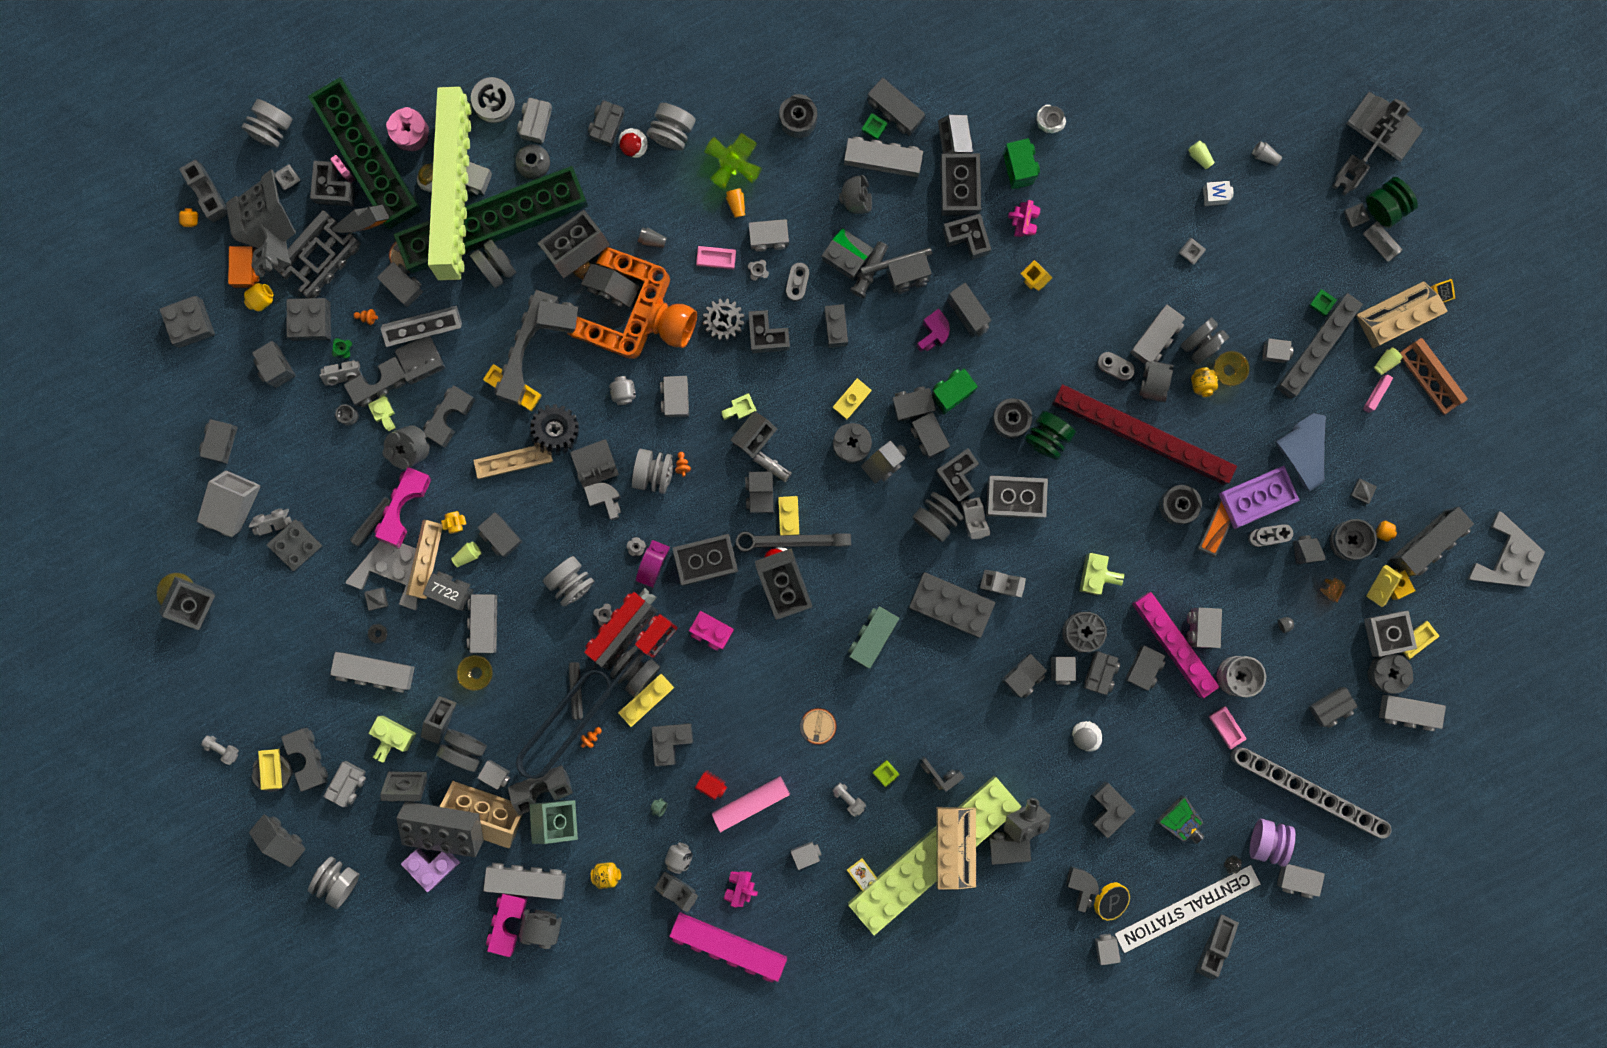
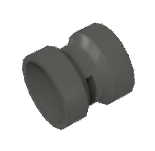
(344, 412)

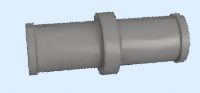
(772, 466)

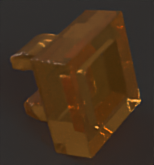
(1335, 589)

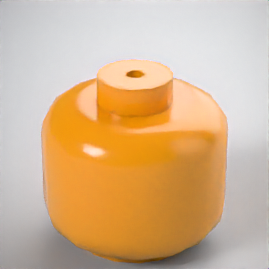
(188, 218)
(1386, 531)

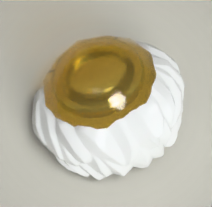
(425, 177)

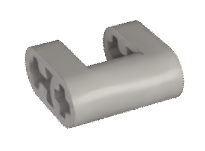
(1272, 535)

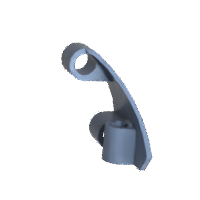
(1306, 450)

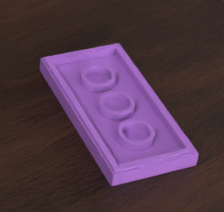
(1259, 497)

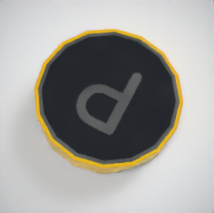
(1112, 901)

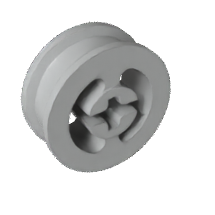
(493, 88)

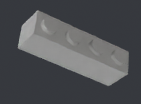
(883, 157)
(421, 326)
(373, 671)
(525, 882)

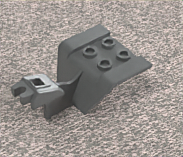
(1384, 126)
(261, 223)

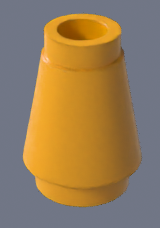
(736, 202)

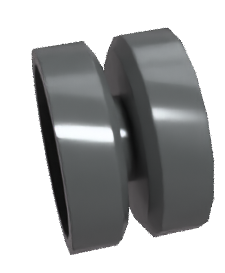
(493, 263)
(1205, 341)
(461, 750)

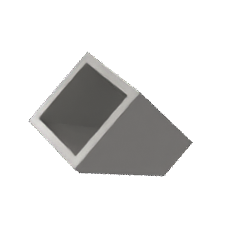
(227, 503)

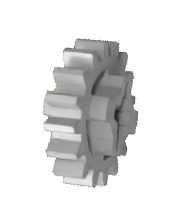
(716, 324)

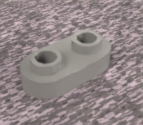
(797, 282)
(1116, 366)

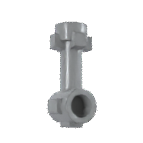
(228, 754)
(856, 806)

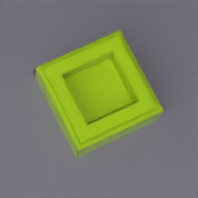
(885, 773)

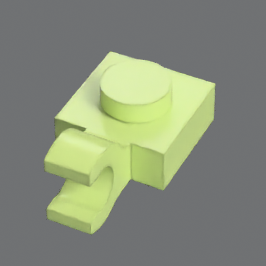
(742, 407)
(382, 411)

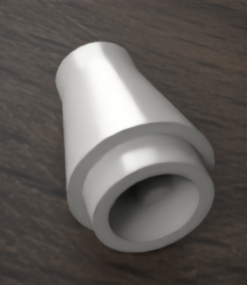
(1266, 153)

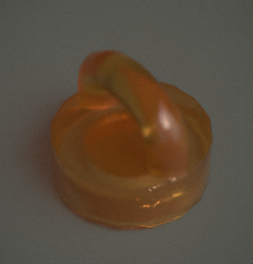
(579, 272)

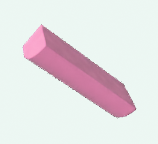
(750, 804)

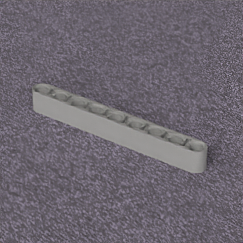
(1319, 793)

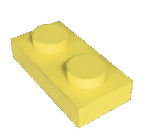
(789, 515)
(1384, 585)

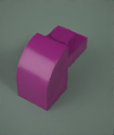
(938, 328)
(652, 563)

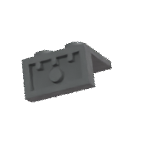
(420, 359)
(951, 777)

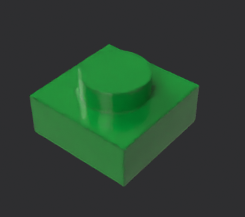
(874, 126)
(1322, 302)

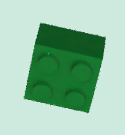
(1020, 163)
(954, 390)

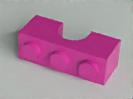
(501, 940)

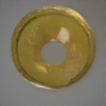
(1240, 366)
(464, 672)

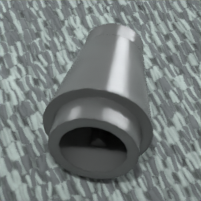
(651, 238)

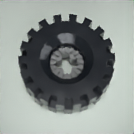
(562, 421)

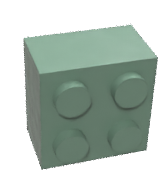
(553, 822)

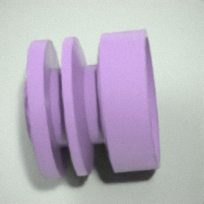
(1272, 842)

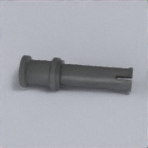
(865, 280)

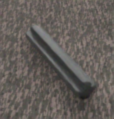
(370, 522)
(576, 701)

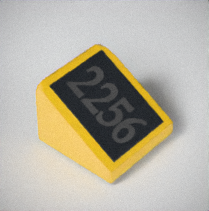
(1445, 290)

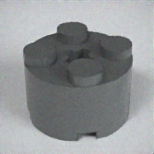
(791, 108)
(1157, 381)
(1008, 408)
(406, 447)
(848, 453)
(1185, 514)
(1401, 673)
(540, 928)

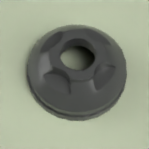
(535, 170)

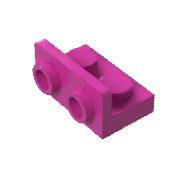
(710, 630)

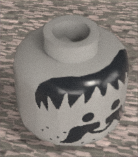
(678, 858)

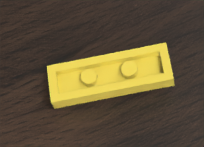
(646, 700)

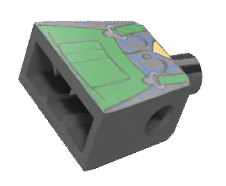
(1182, 821)

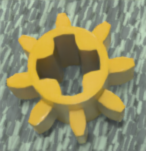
(453, 522)

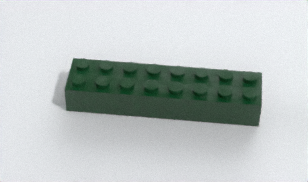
(364, 151)

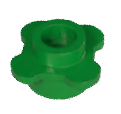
(341, 343)

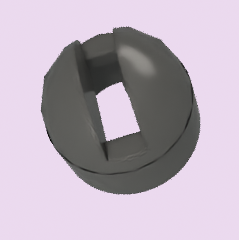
(1286, 624)

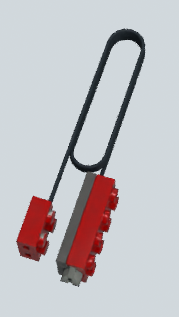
(605, 651)

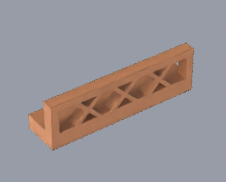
(1439, 373)

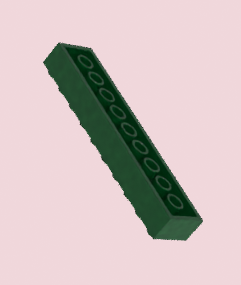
(501, 215)

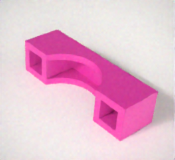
(411, 485)

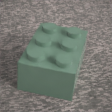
(873, 636)

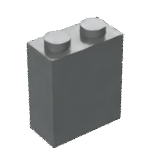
(969, 310)

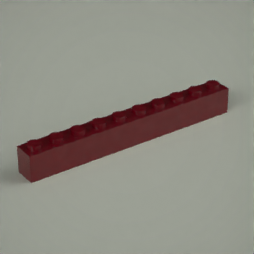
(1144, 435)

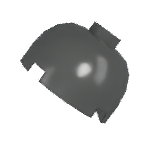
(855, 195)

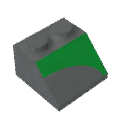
(847, 254)

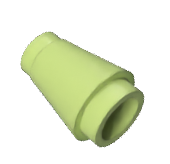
(1201, 154)
(1388, 361)
(466, 554)

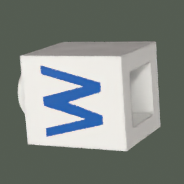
(1217, 193)

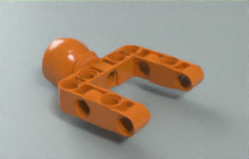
(653, 315)

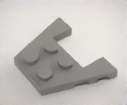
(1517, 559)
(390, 563)

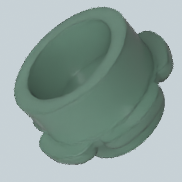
(659, 807)

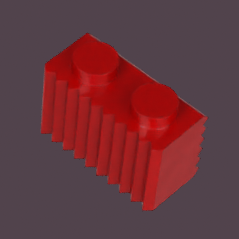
(711, 785)

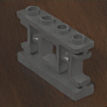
(304, 247)

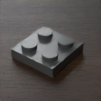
(403, 786)

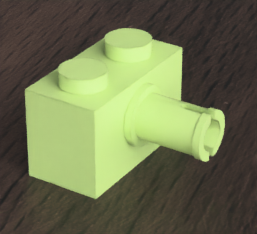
(1096, 574)
(391, 735)

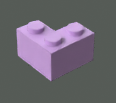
(429, 872)

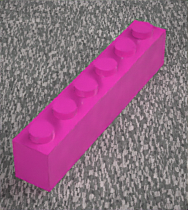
(1175, 645)
(728, 947)

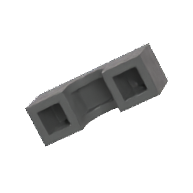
(208, 196)
(391, 377)
(454, 400)
(313, 772)
(527, 791)

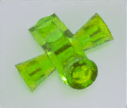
(733, 160)

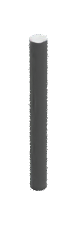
(883, 265)

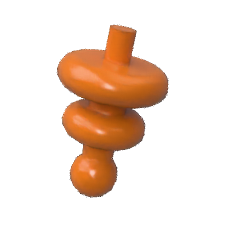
(366, 316)
(682, 465)
(587, 741)

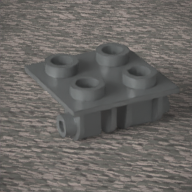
(594, 463)
(294, 544)

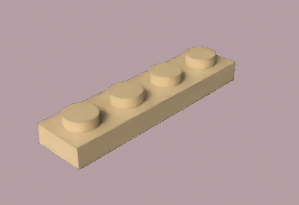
(511, 461)
(424, 558)

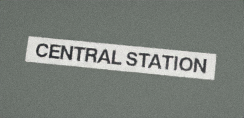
(1187, 909)

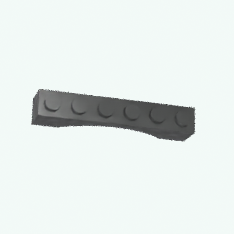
(1320, 345)
(512, 386)

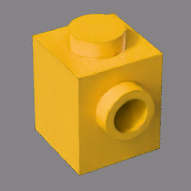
(1035, 276)
(1404, 586)

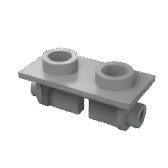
(1382, 241)
(332, 375)
(262, 523)

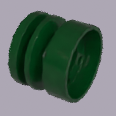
(1391, 202)
(1048, 438)

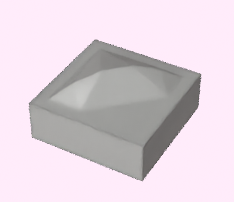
(286, 177)
(1192, 251)

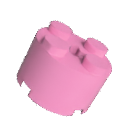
(402, 120)

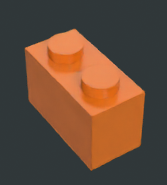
(240, 269)

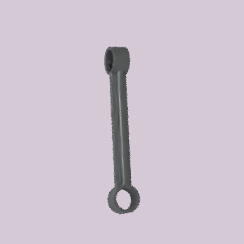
(796, 540)

